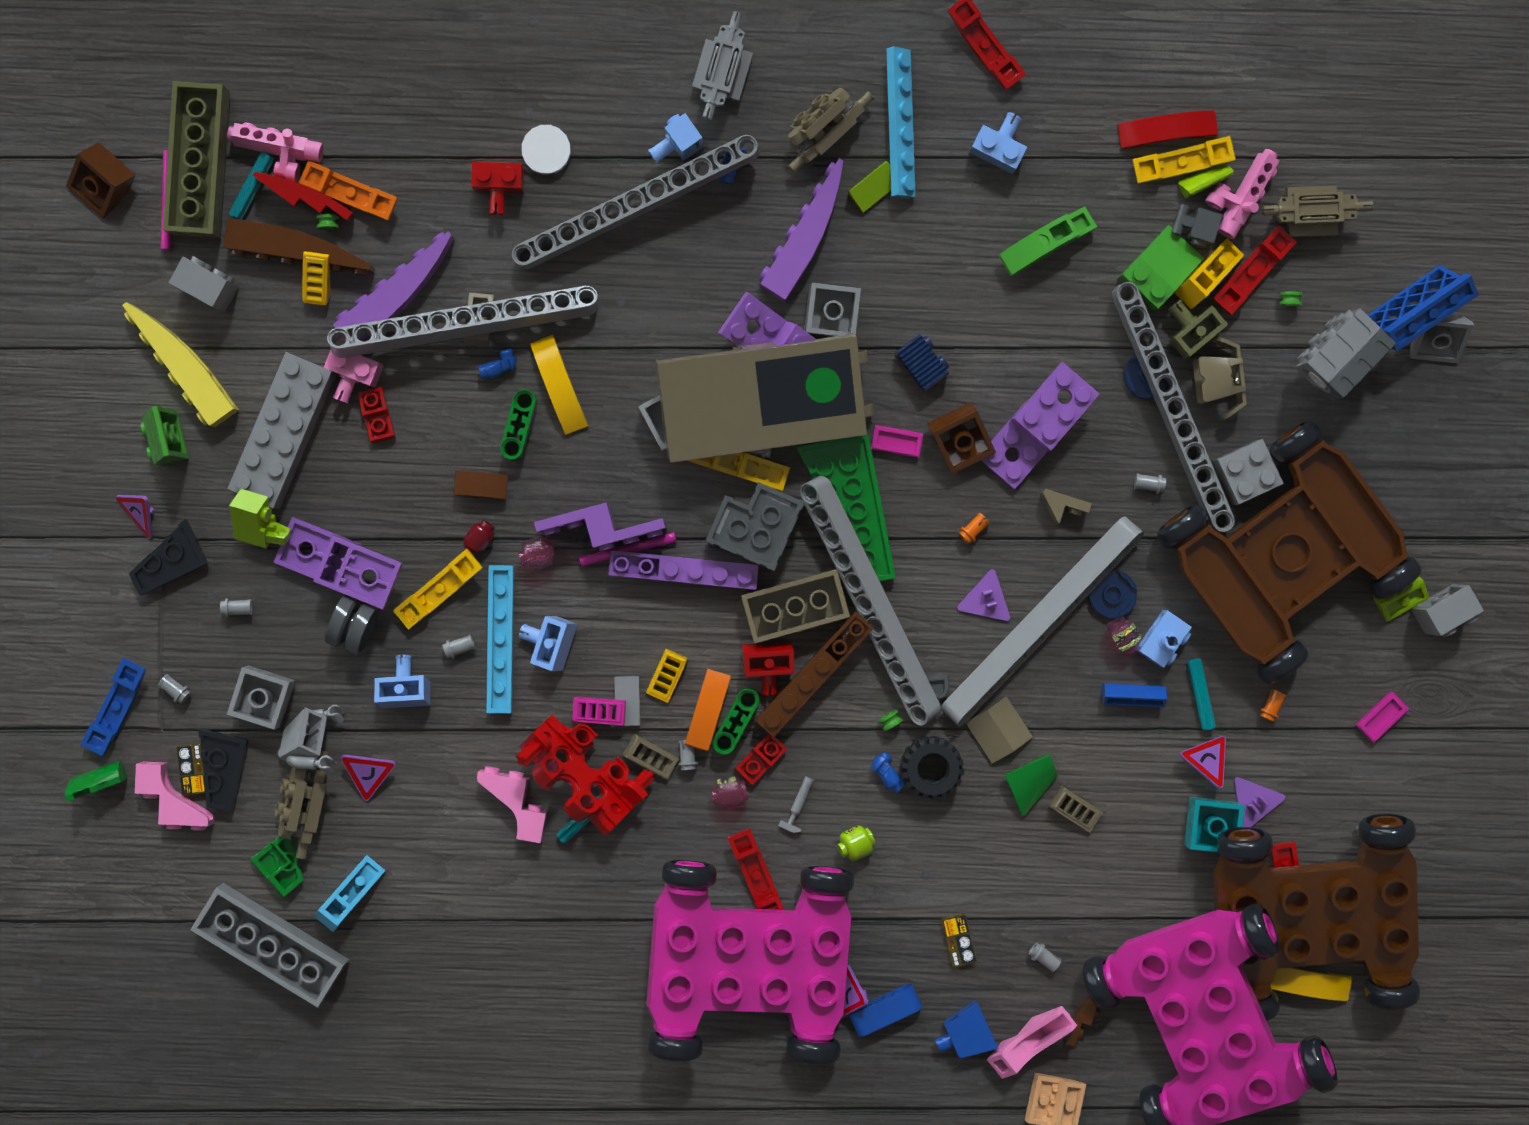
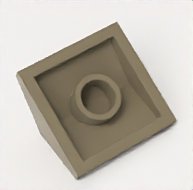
(999, 729)

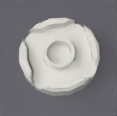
(546, 149)

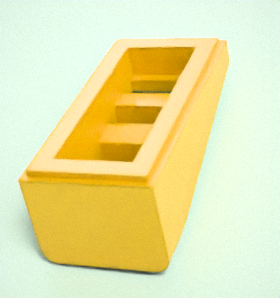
(316, 293)
(675, 657)

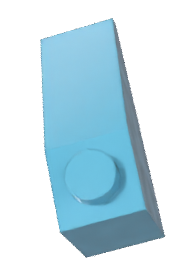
(349, 893)

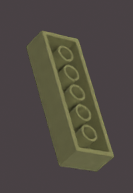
(196, 159)

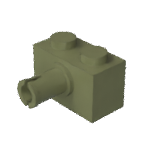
(1195, 329)

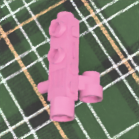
(277, 143)
(1249, 192)

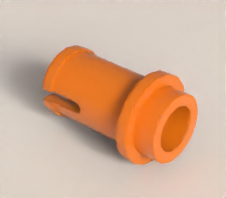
(973, 528)
(1273, 705)

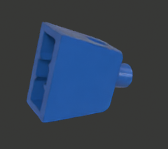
(967, 1032)

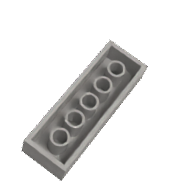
(283, 429)
(269, 944)

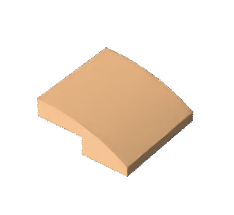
(1054, 1100)

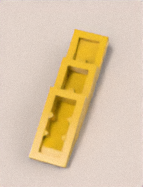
(748, 468)

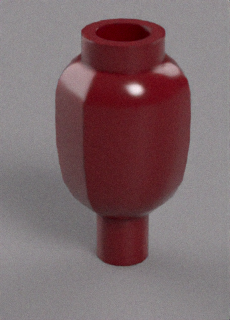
(478, 537)

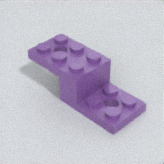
(769, 325)
(1039, 424)
(600, 526)
(339, 563)

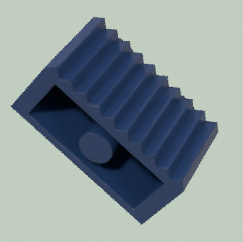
(922, 362)

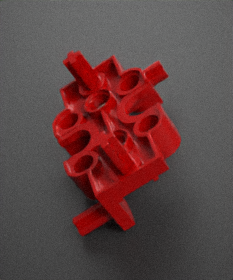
(617, 793)

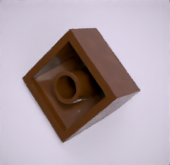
(99, 179)
(961, 437)

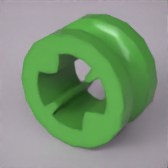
(327, 221)
(1291, 298)
(890, 720)

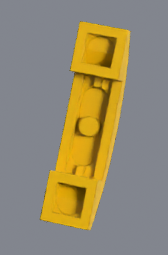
(1184, 160)
(558, 384)
(438, 589)
(1312, 983)

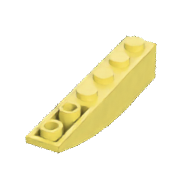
(185, 368)

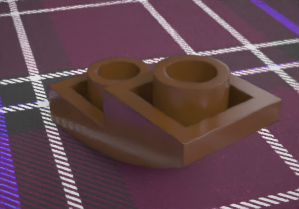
(480, 484)
(1084, 1014)

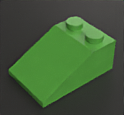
(1162, 268)
(164, 436)

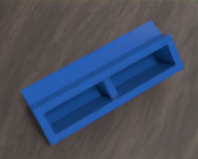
(1134, 695)

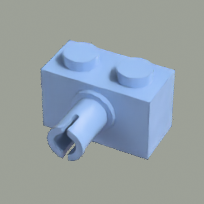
(680, 136)
(999, 146)
(1164, 639)
(551, 642)
(403, 689)

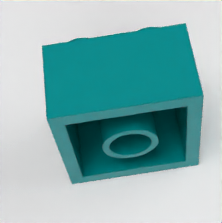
(1208, 819)

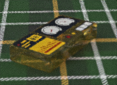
(190, 769)
(958, 939)

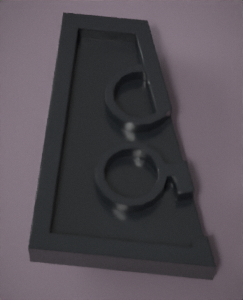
(169, 561)
(223, 765)

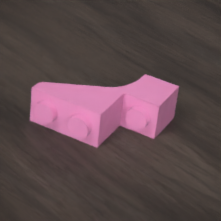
(512, 791)
(174, 808)
(1034, 1037)

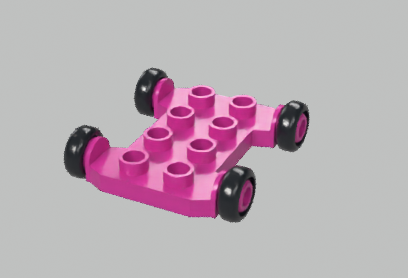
(748, 961)
(1210, 1019)

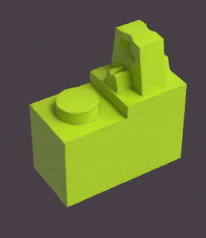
(254, 520)

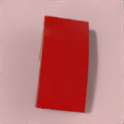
(376, 415)
(760, 758)

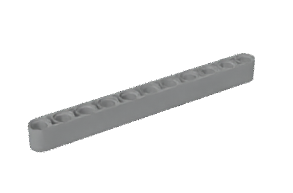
(648, 203)
(451, 319)
(1163, 399)
(870, 600)
(1042, 621)

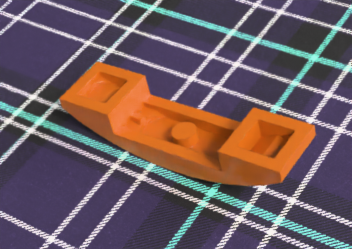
(348, 191)

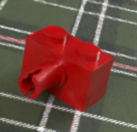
(498, 180)
(768, 661)

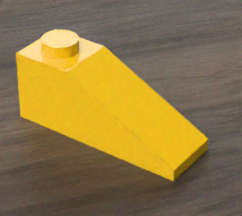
(1209, 273)

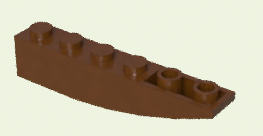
(287, 245)
(813, 674)

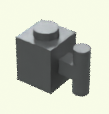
(1201, 226)

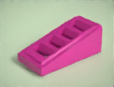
(579, 709)

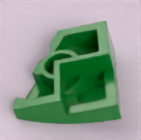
(95, 780)
(1031, 781)
(279, 865)

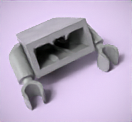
(304, 739)

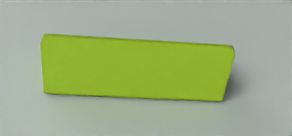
(1204, 179)
(872, 187)
(1403, 601)

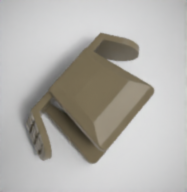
(1219, 377)

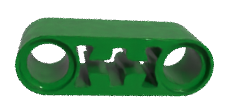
(515, 417)
(727, 722)

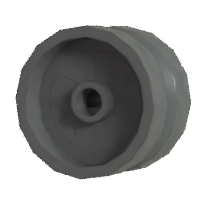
(351, 624)

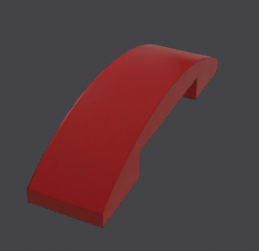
(985, 44)
(1167, 128)
(1254, 270)
(755, 870)

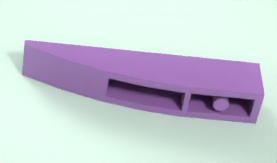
(802, 239)
(400, 290)
(684, 570)

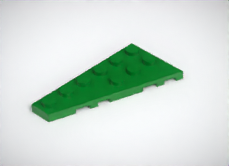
(852, 473)

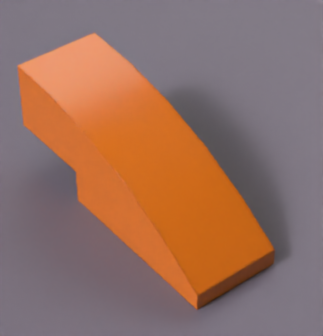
(707, 710)

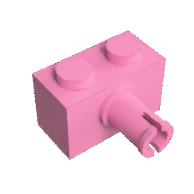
(351, 371)

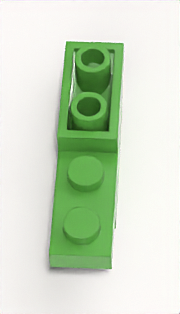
(1047, 240)

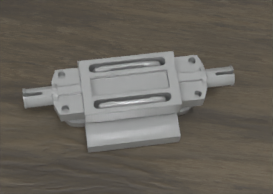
(723, 67)

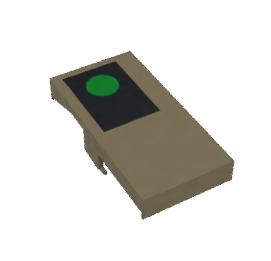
(762, 397)

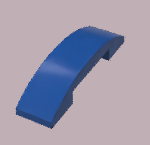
(115, 707)

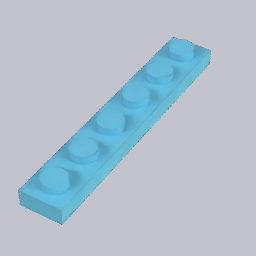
(900, 122)
(500, 638)

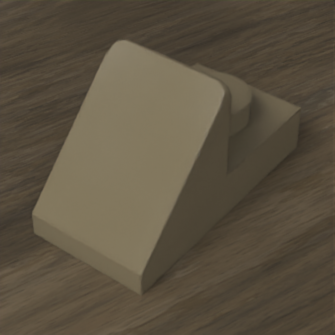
(1057, 502)

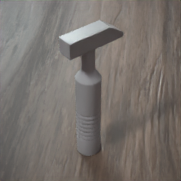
(797, 805)

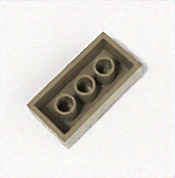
(795, 606)

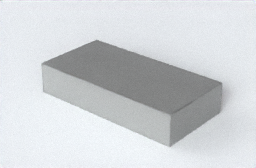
(628, 689)

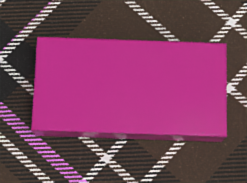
(896, 441)
(1382, 717)

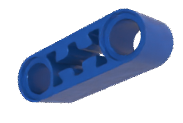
(886, 1010)

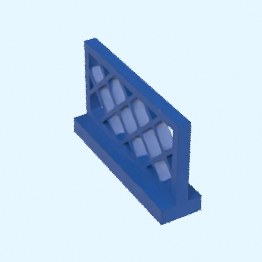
(1433, 305)

